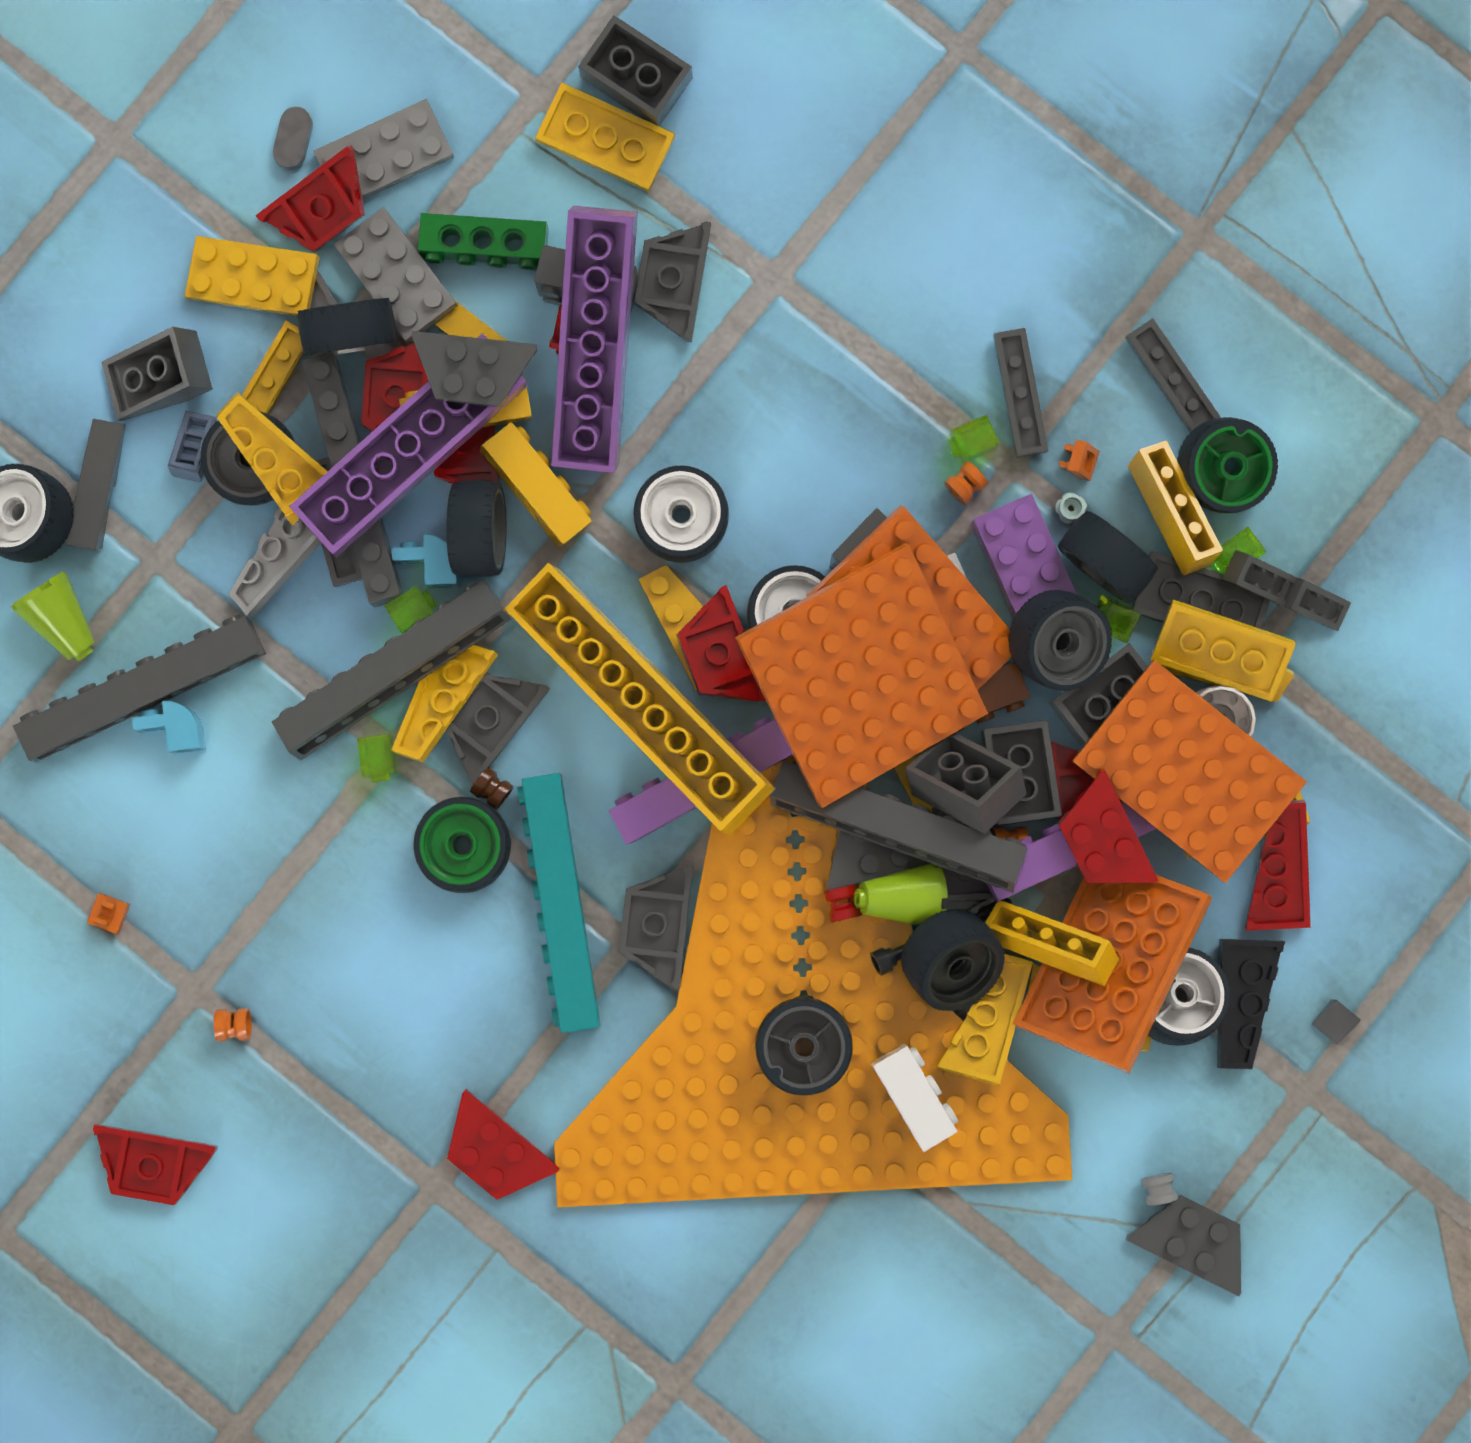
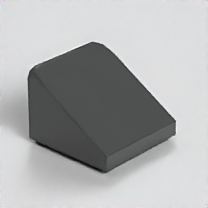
(1336, 1021)

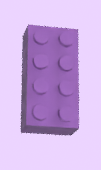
(1020, 552)

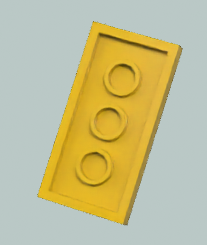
(605, 137)
(251, 276)
(1222, 650)

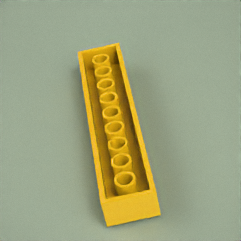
(640, 699)

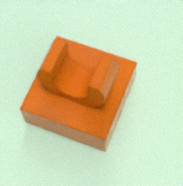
(1082, 459)
(108, 913)

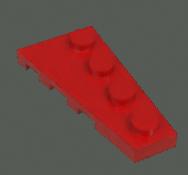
(1282, 877)

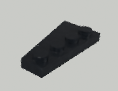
(1250, 975)

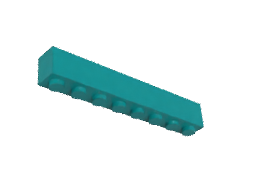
(560, 903)

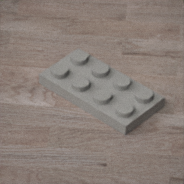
(393, 148)
(396, 271)

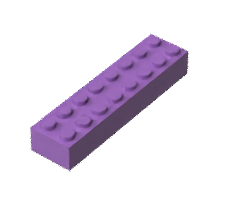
(594, 338)
(389, 465)

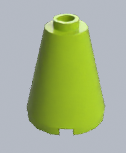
(57, 617)
(905, 895)

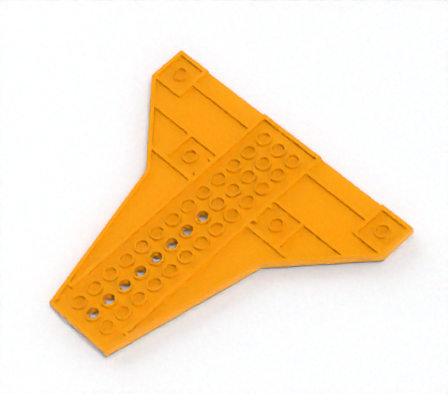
(706, 1123)

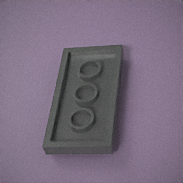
(1199, 589)

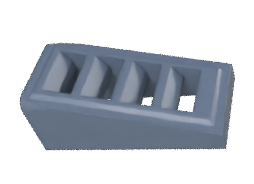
(175, 465)

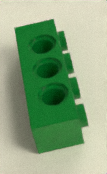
(437, 227)

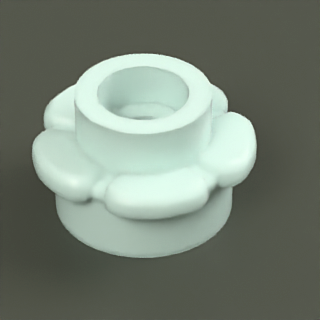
(1067, 500)

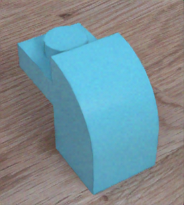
(435, 560)
(180, 723)

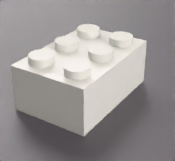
(915, 1096)

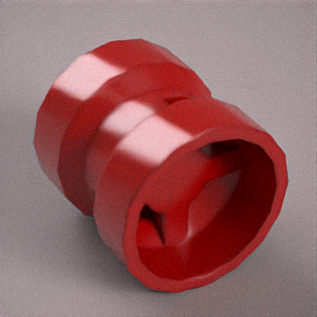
(845, 910)

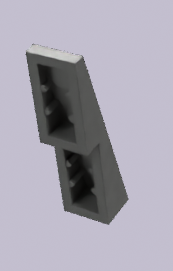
(95, 484)
(1286, 590)

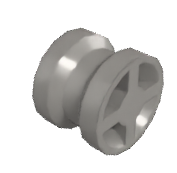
(1159, 1189)

